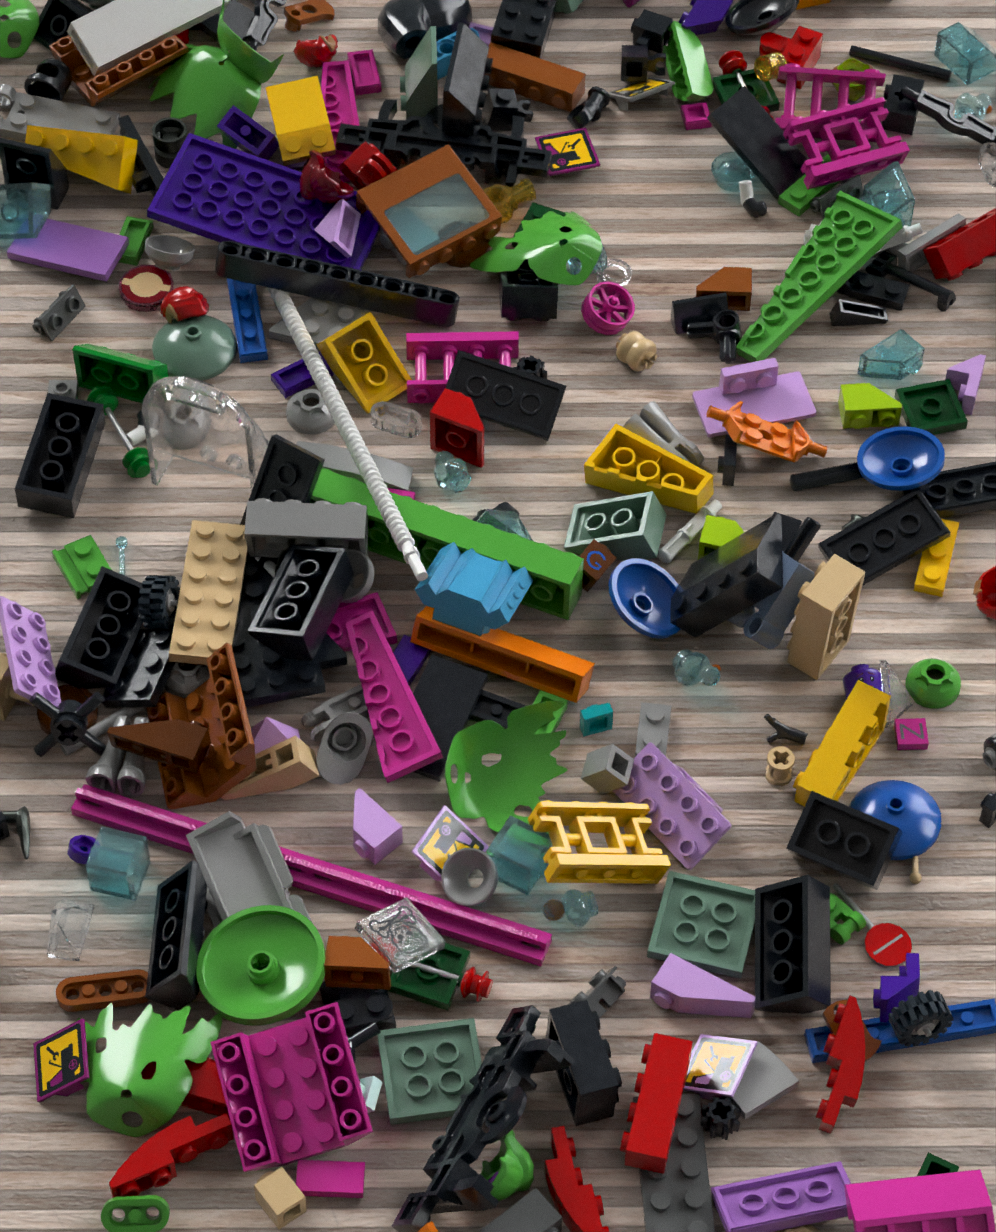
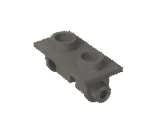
(850, 186)
(60, 313)
(604, 988)

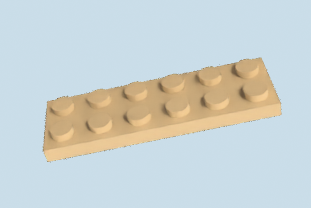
(209, 591)

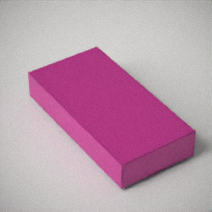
(364, 72)
(331, 1178)

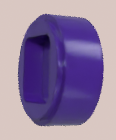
(80, 847)

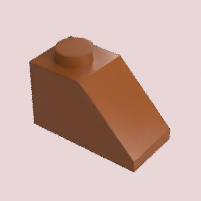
(734, 282)
(355, 964)

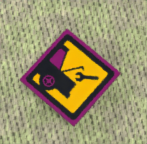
(570, 151)
(61, 1062)

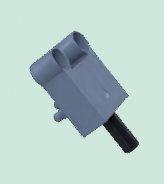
(778, 609)

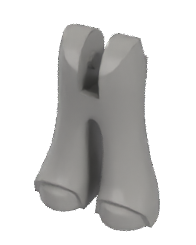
(658, 429)
(107, 771)

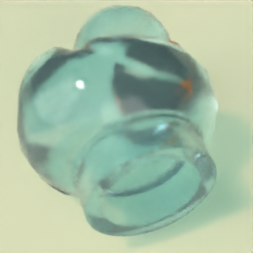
(976, 105)
(451, 472)
(695, 667)
(575, 905)

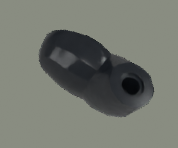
(406, 22)

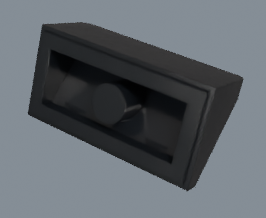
(696, 310)

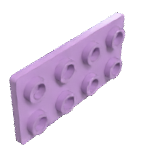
(762, 392)
(28, 652)
(679, 808)

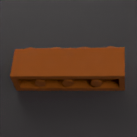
(536, 78)

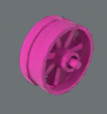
(617, 301)

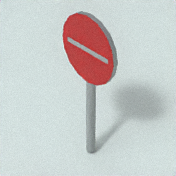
(885, 942)

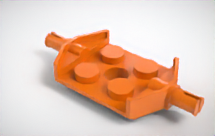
(766, 436)

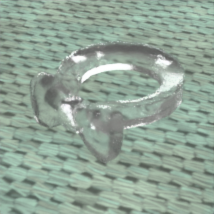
(602, 277)

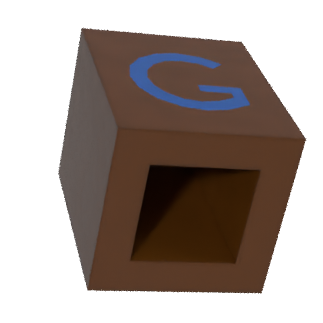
(596, 561)

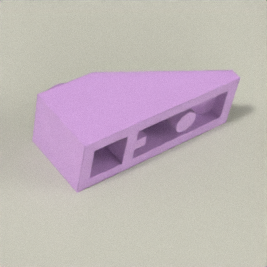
(695, 991)

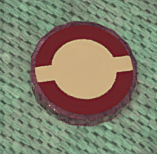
(145, 287)

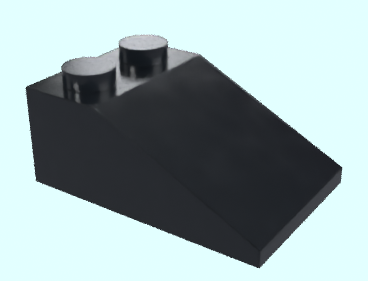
(34, 165)
(527, 295)

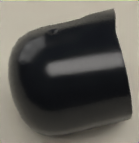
(50, 80)

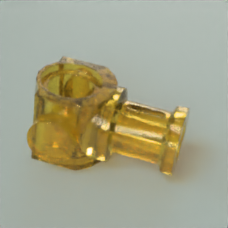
(507, 199)

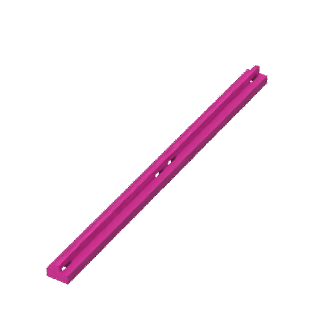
(345, 884)

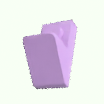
(966, 379)

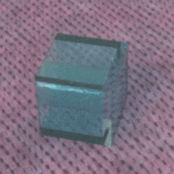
(519, 854)
(118, 863)

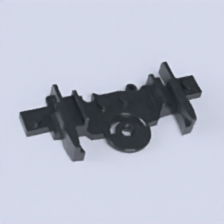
(421, 137)
(501, 1076)

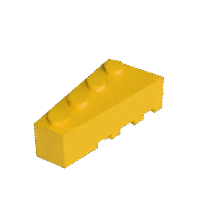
(93, 155)
(635, 466)
(844, 744)

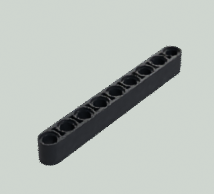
(337, 283)

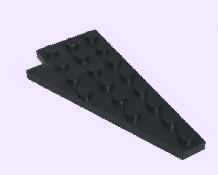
(261, 671)

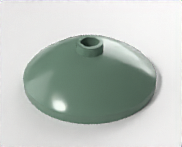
(195, 347)

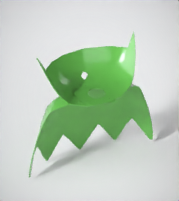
(211, 88)

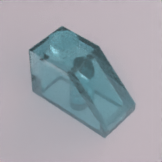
(892, 358)

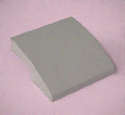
(762, 1082)

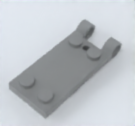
(51, 113)

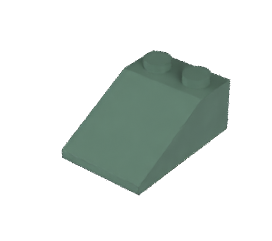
(421, 78)
(625, 524)

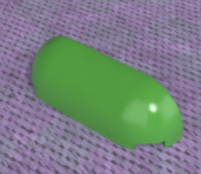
(687, 65)

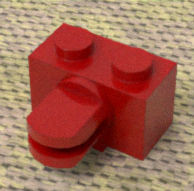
(801, 49)
(366, 166)

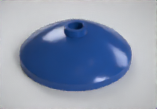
(901, 458)
(643, 597)
(916, 816)

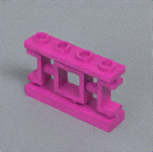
(851, 161)

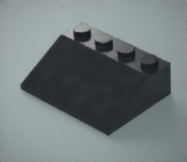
(730, 579)

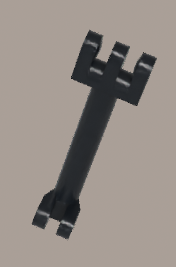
(887, 264)

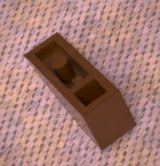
(168, 742)

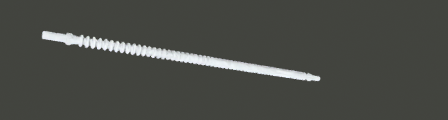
(349, 432)

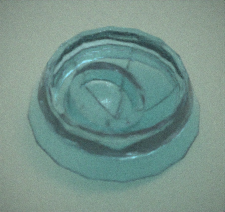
(730, 170)

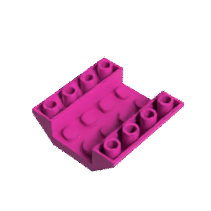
(292, 1090)
(922, 1204)

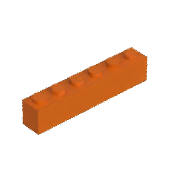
(507, 656)

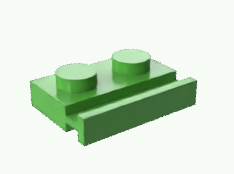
(80, 564)

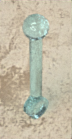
(121, 543)

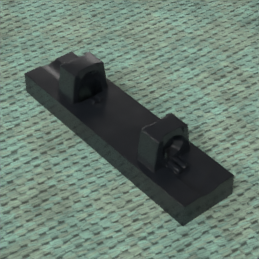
(149, 176)

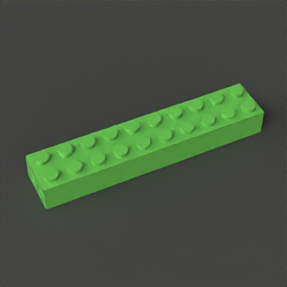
(554, 573)

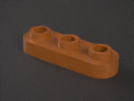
(92, 986)

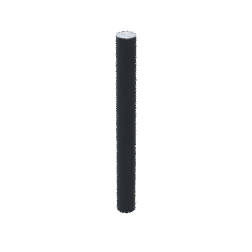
(900, 62)

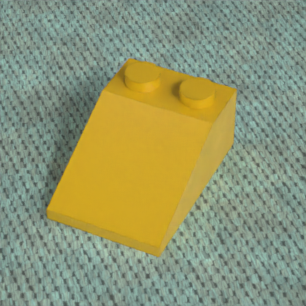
(300, 120)
(365, 362)

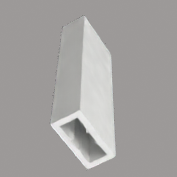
(131, 26)

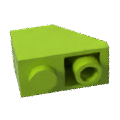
(867, 406)

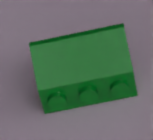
(123, 372)

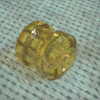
(767, 66)

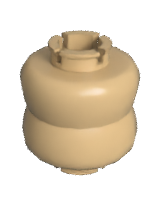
(636, 351)

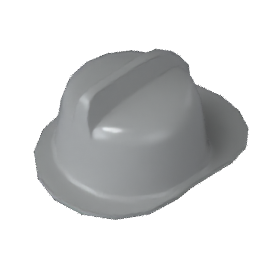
(344, 748)

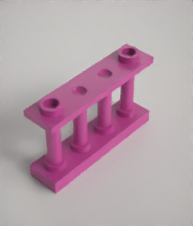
(793, 72)
(446, 346)

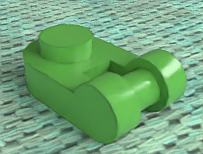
(853, 920)

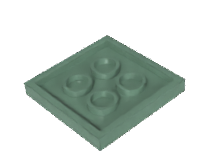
(704, 924)
(428, 1068)

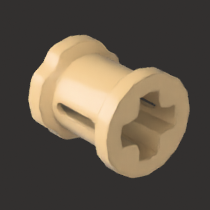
(780, 764)

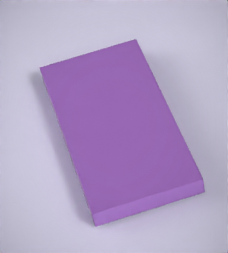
(71, 250)
(783, 1199)

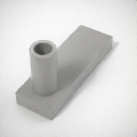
(912, 256)

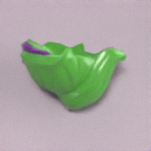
(510, 1169)

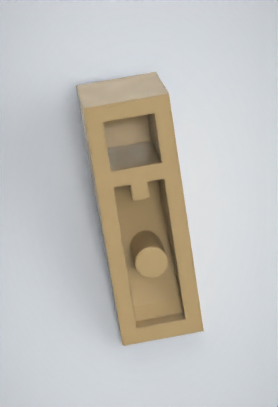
(278, 769)

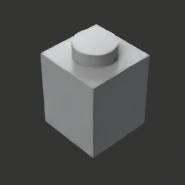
(607, 769)

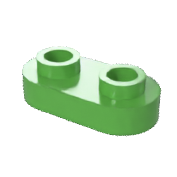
(136, 1215)

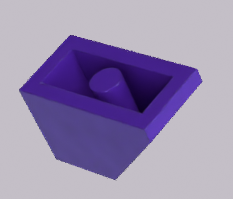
(248, 134)

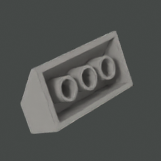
(277, 525)

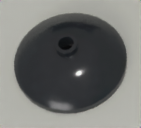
(759, 16)

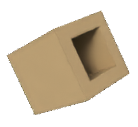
(279, 1197)

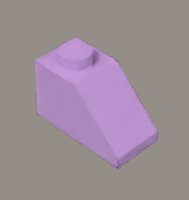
(374, 829)

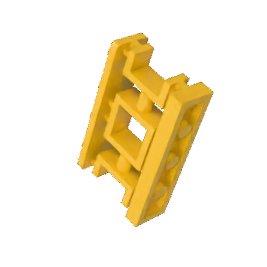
(598, 863)

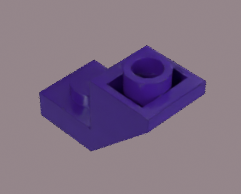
(897, 988)

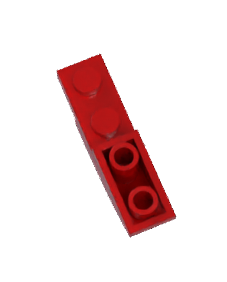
(848, 1055)
(156, 1158)
(572, 1199)

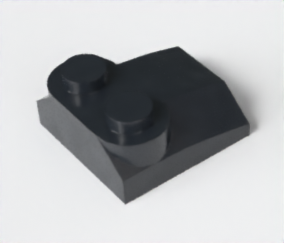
(360, 1007)

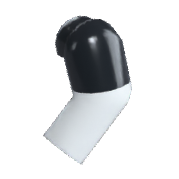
(748, 202)
(138, 434)

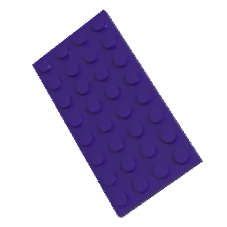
(250, 202)

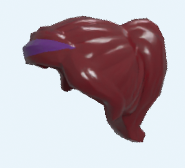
(322, 183)

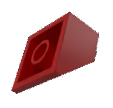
(457, 428)

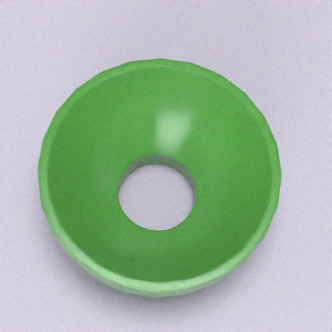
(932, 692)

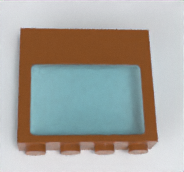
(431, 210)

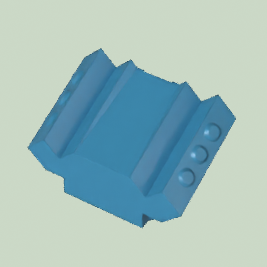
(472, 590)

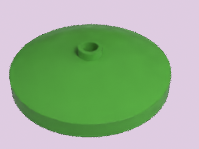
(261, 965)

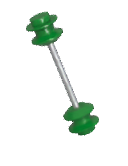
(136, 459)

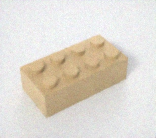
(824, 616)

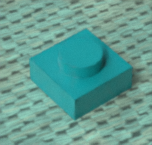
(596, 719)

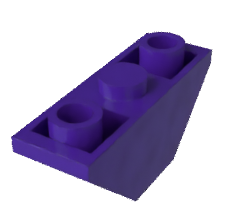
(705, 15)

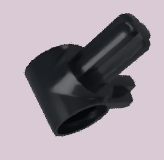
(724, 329)

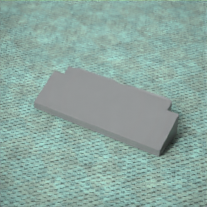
(243, 866)

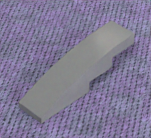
(341, 462)

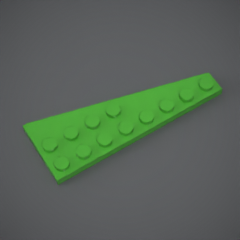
(833, 254)

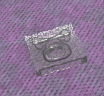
(400, 934)

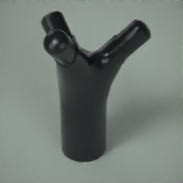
(785, 732)

